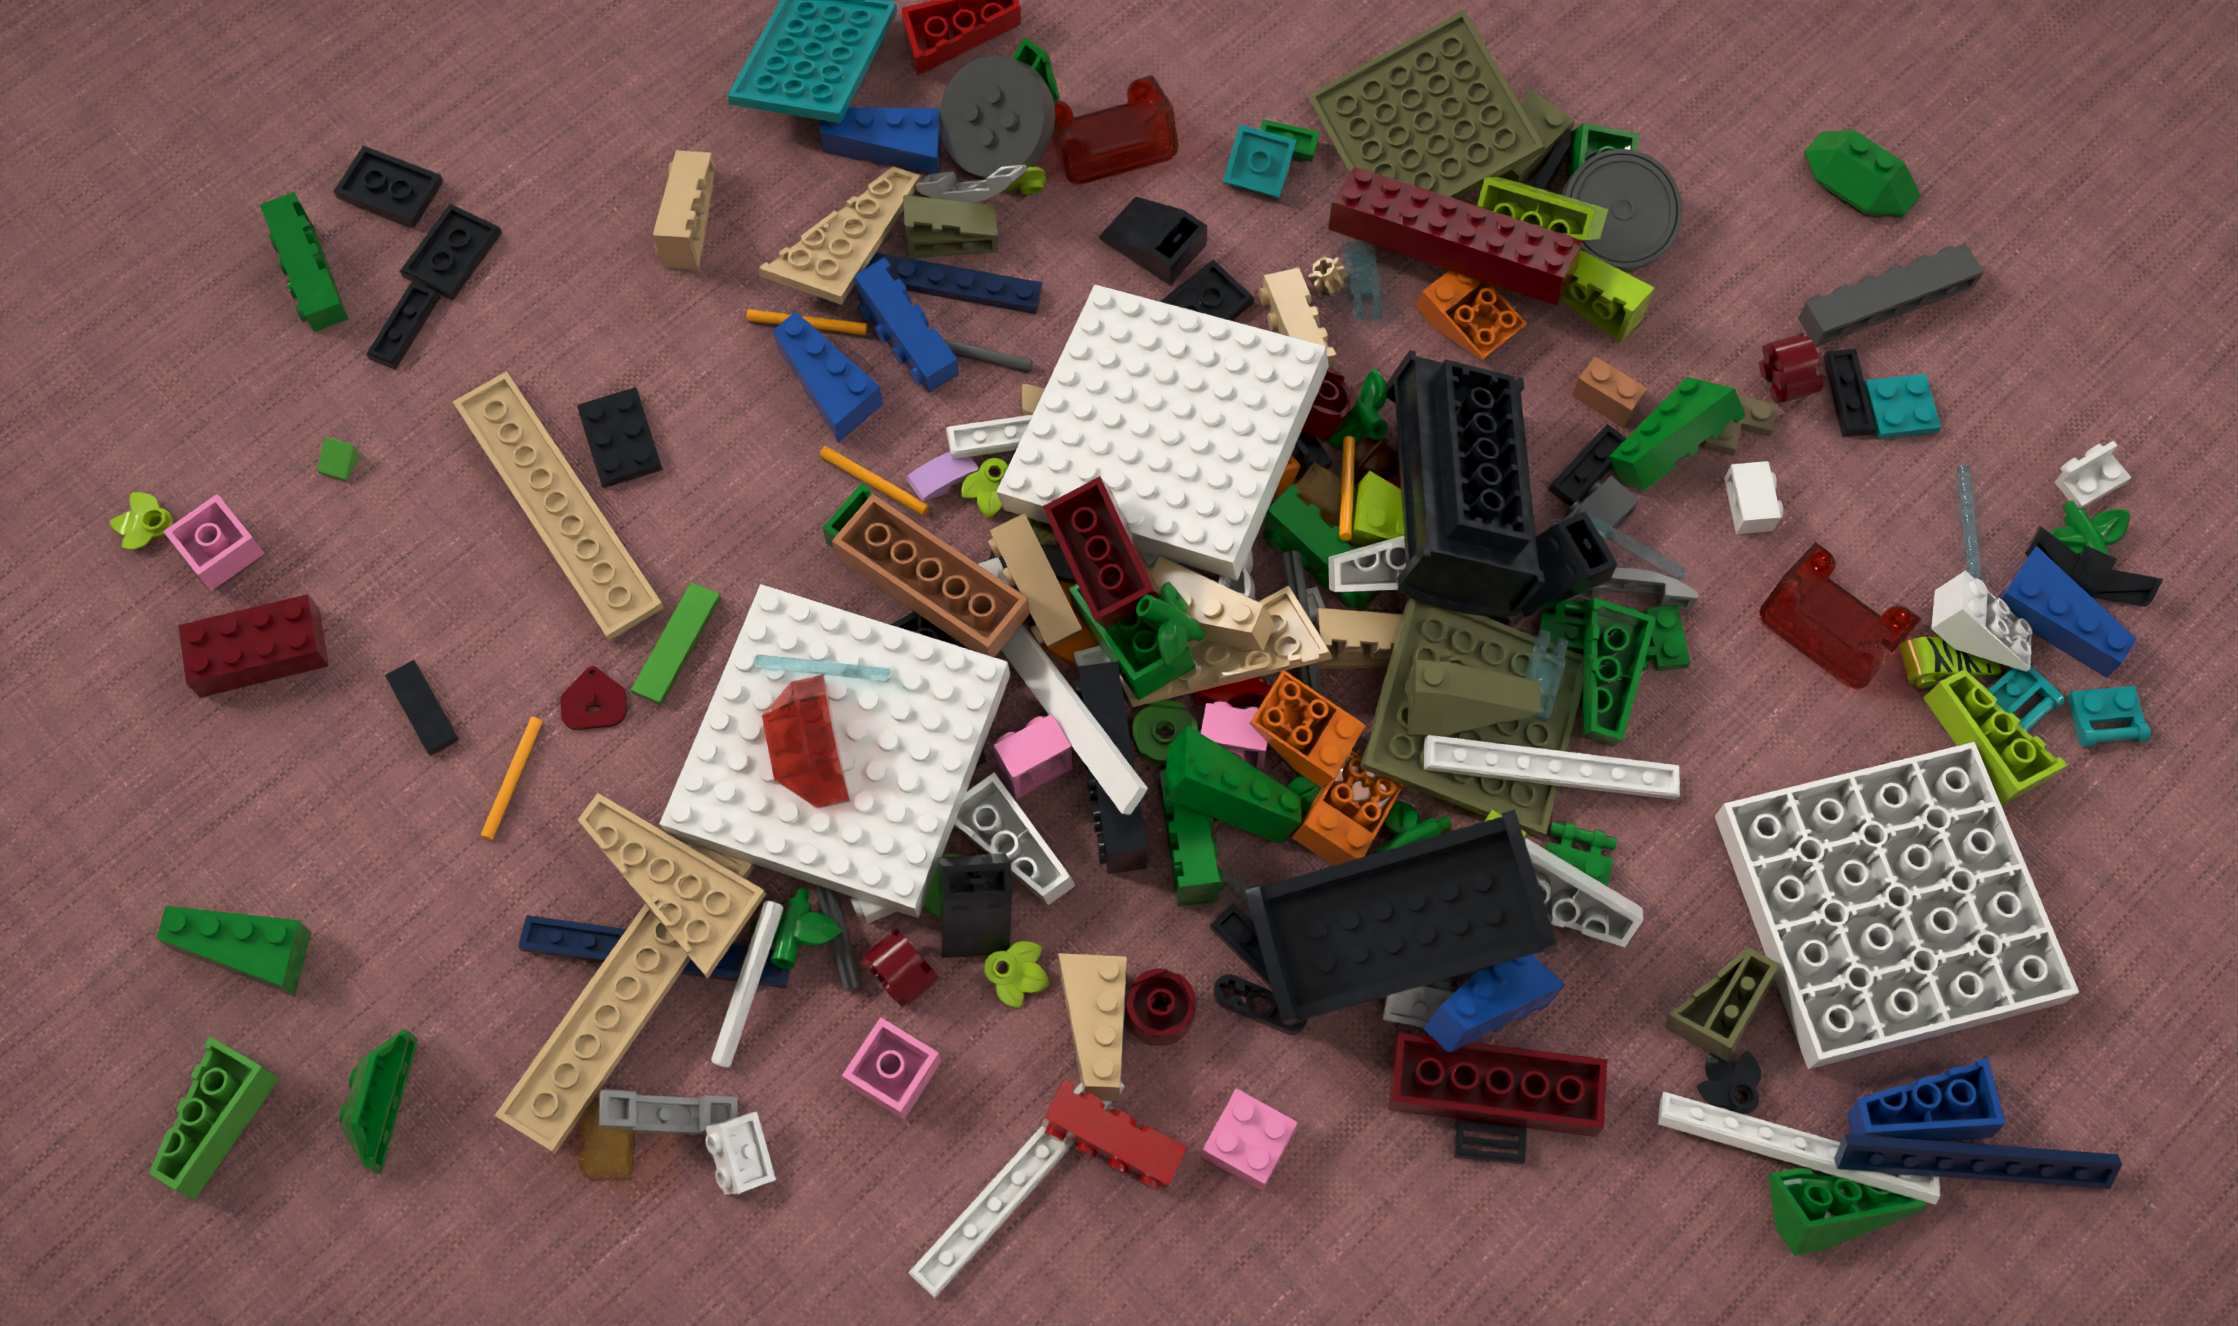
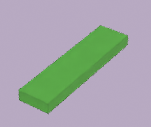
(676, 644)

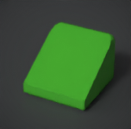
(337, 459)

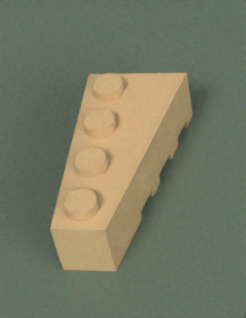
(1221, 612)

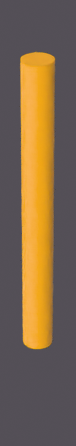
(818, 323)
(874, 480)
(1347, 489)
(511, 778)

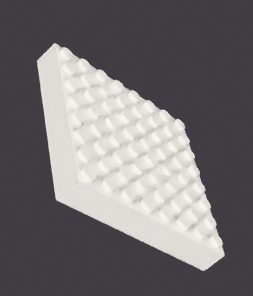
(1178, 420)
(900, 741)
(1894, 905)

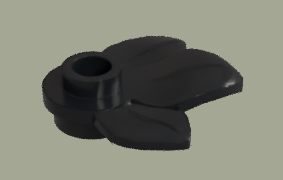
(1730, 1078)

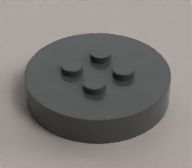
(996, 115)
(1640, 204)

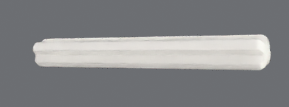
(747, 984)

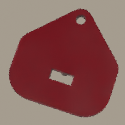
(591, 692)

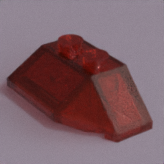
(805, 743)

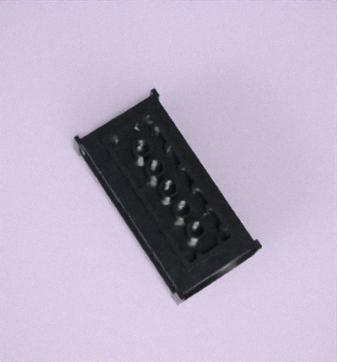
(1464, 488)
(1400, 919)

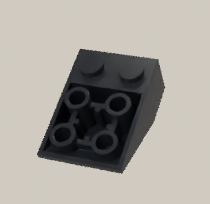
(1157, 237)
(1572, 562)
(975, 904)

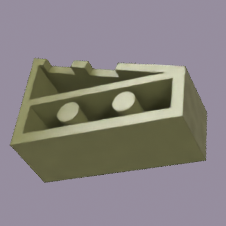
(1550, 126)
(948, 227)
(1725, 1006)

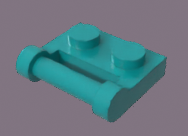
(2018, 687)
(2107, 706)

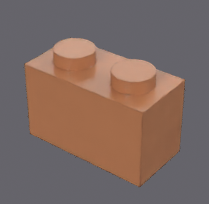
(1609, 392)

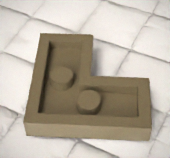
(1759, 419)

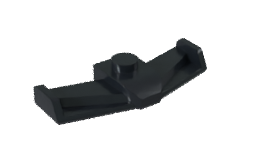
(2094, 571)

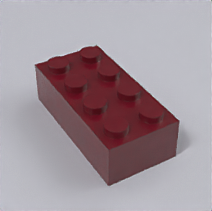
(1101, 551)
(253, 645)

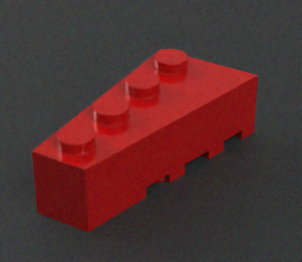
(951, 27)
(1112, 1136)

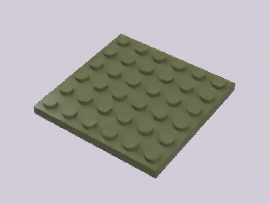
(1429, 113)
(1483, 644)

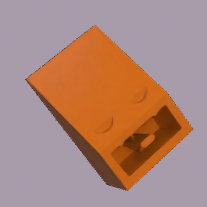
(1469, 313)
(1306, 729)
(1347, 813)

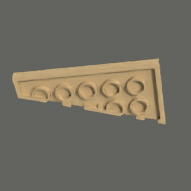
(844, 240)
(1290, 645)
(686, 891)

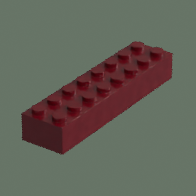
(1455, 235)

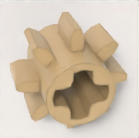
(1328, 275)

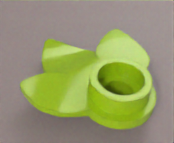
(1031, 182)
(985, 487)
(139, 523)
(1021, 975)

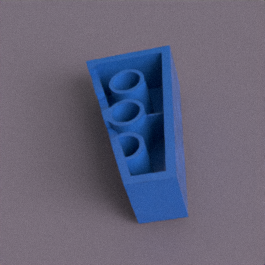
(887, 136)
(904, 327)
(829, 378)
(2066, 614)
(1493, 1000)
(1934, 1108)

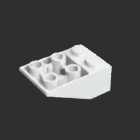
(1980, 623)

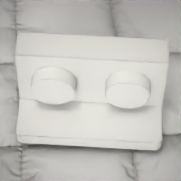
(2092, 476)
(1418, 1004)
(739, 1154)

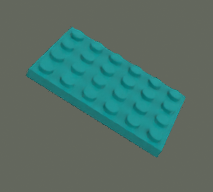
(813, 57)

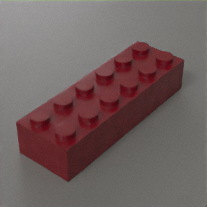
(1499, 1085)

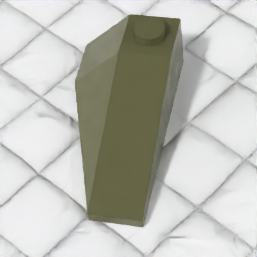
(1460, 698)

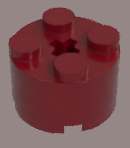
(1791, 368)
(1330, 406)
(901, 967)
(1171, 991)

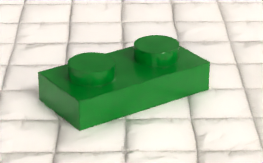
(1306, 138)

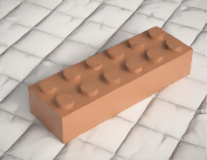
(931, 577)

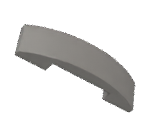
(946, 187)
(1646, 583)
(662, 1113)

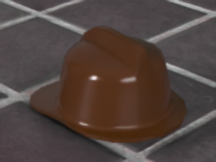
(1373, 457)

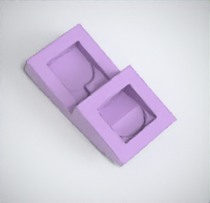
(939, 474)

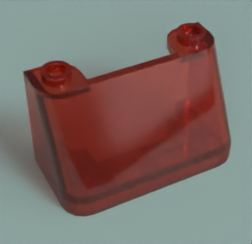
(1116, 137)
(1832, 623)

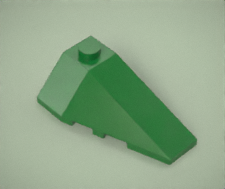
(1593, 139)
(1826, 1210)

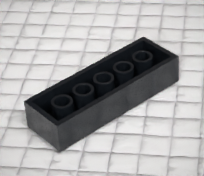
(1122, 836)

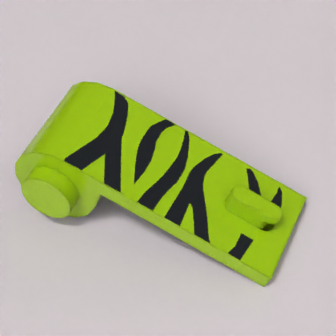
(1932, 658)

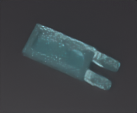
(1362, 277)
(1548, 670)

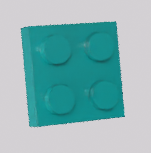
(1259, 161)
(1902, 406)

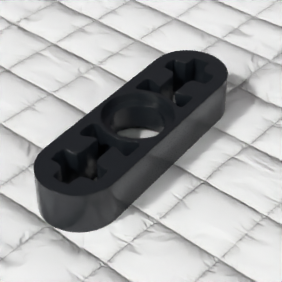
(1255, 990)

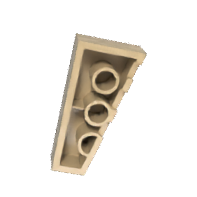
(685, 210)
(1289, 309)
(1035, 580)
(1357, 637)
(1095, 1008)

